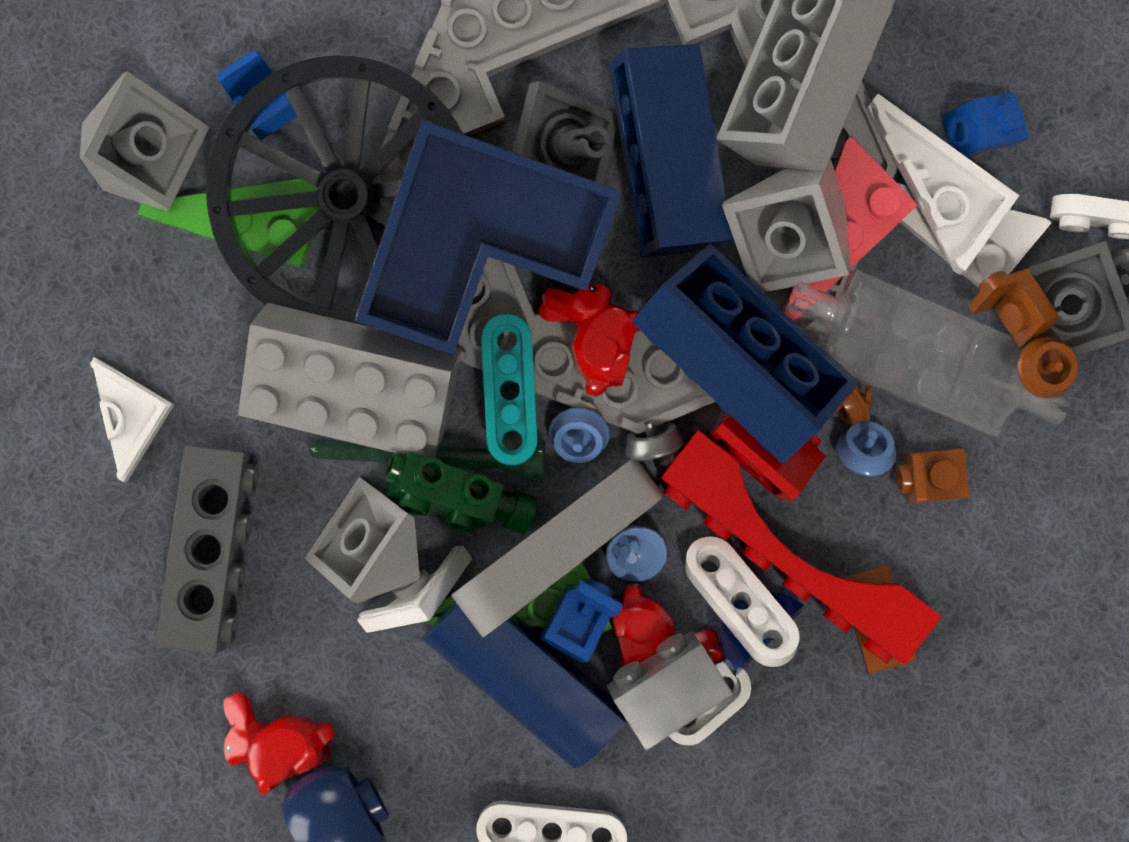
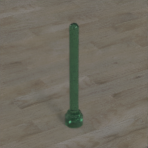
(454, 456)

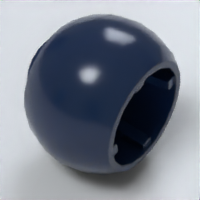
(334, 808)

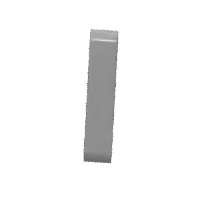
(557, 547)

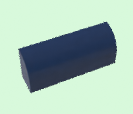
(669, 149)
(530, 683)

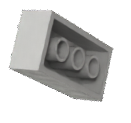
(803, 81)
(347, 381)

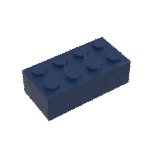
(745, 353)

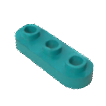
(503, 367)

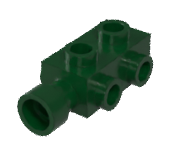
(454, 496)

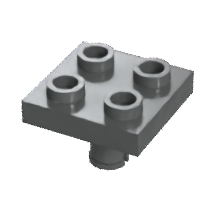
(565, 132)
(1086, 297)

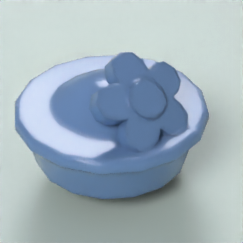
(578, 434)
(866, 448)
(636, 553)

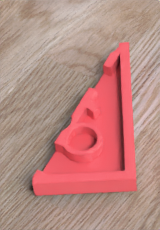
(871, 202)

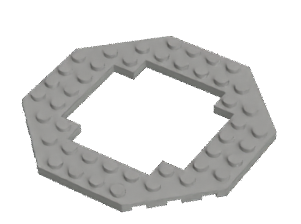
(490, 36)

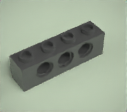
(180, 621)

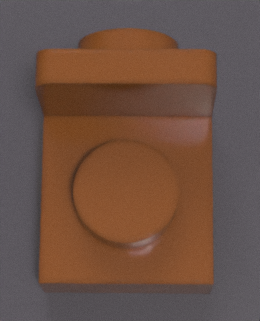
(1018, 304)
(933, 476)

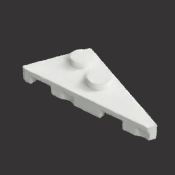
(952, 191)
(1001, 251)

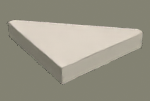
(129, 414)
(419, 599)

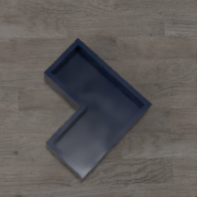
(472, 204)

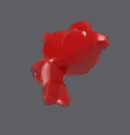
(601, 336)
(646, 624)
(274, 749)

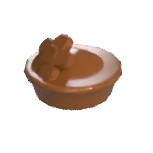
(1047, 367)
(856, 406)

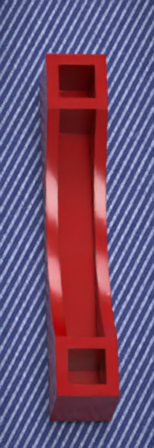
(882, 612)

